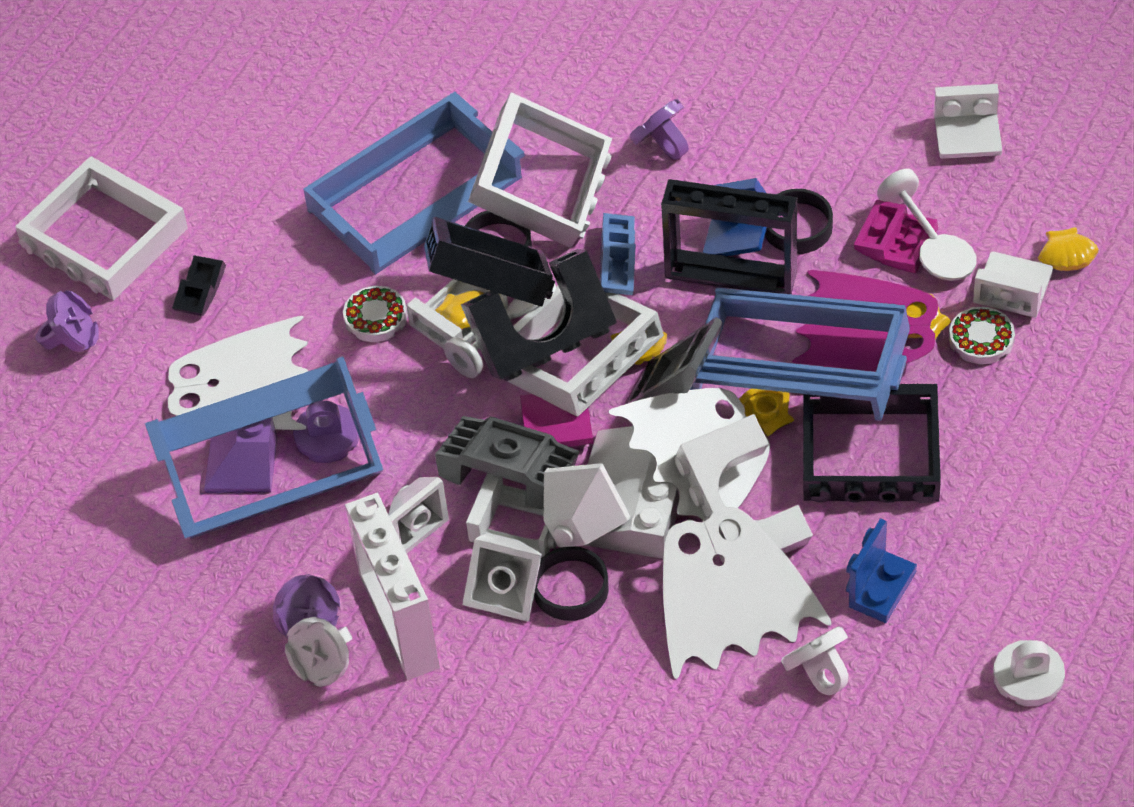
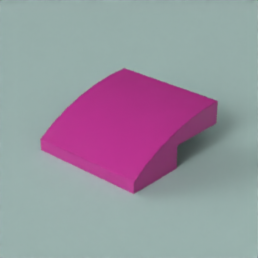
(893, 236)
(550, 419)

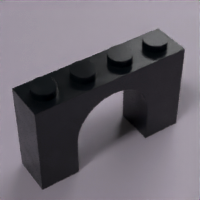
(584, 315)

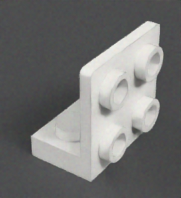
(967, 121)
(1012, 284)

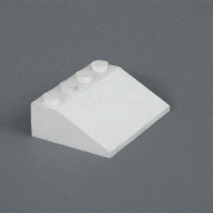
(648, 502)

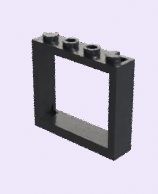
(730, 206)
(488, 262)
(875, 488)

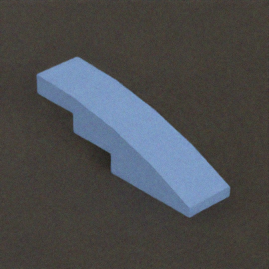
(617, 254)

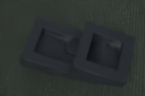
(200, 286)

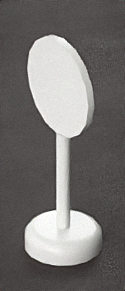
(942, 254)
(465, 356)

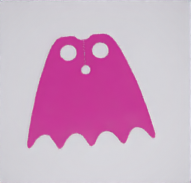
(859, 347)

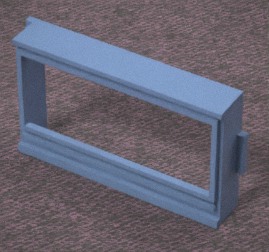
(390, 151)
(809, 378)
(253, 408)

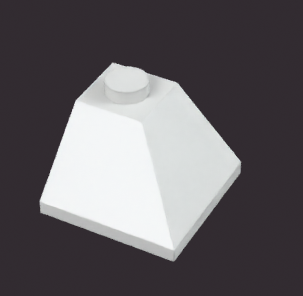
(581, 504)
(418, 510)
(502, 576)

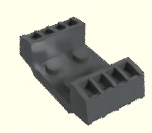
(503, 451)

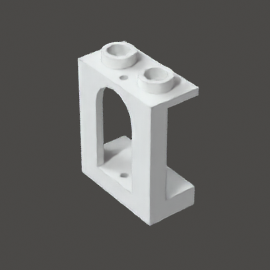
(435, 326)
(494, 494)

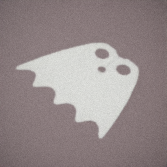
(240, 366)
(673, 419)
(732, 602)

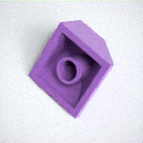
(242, 459)

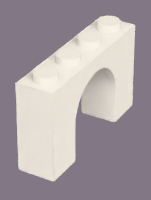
(711, 455)

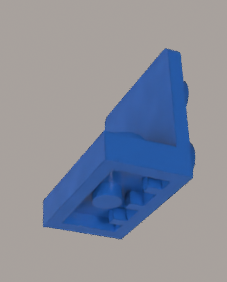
(735, 238)
(877, 576)

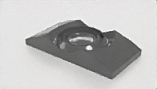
(678, 365)

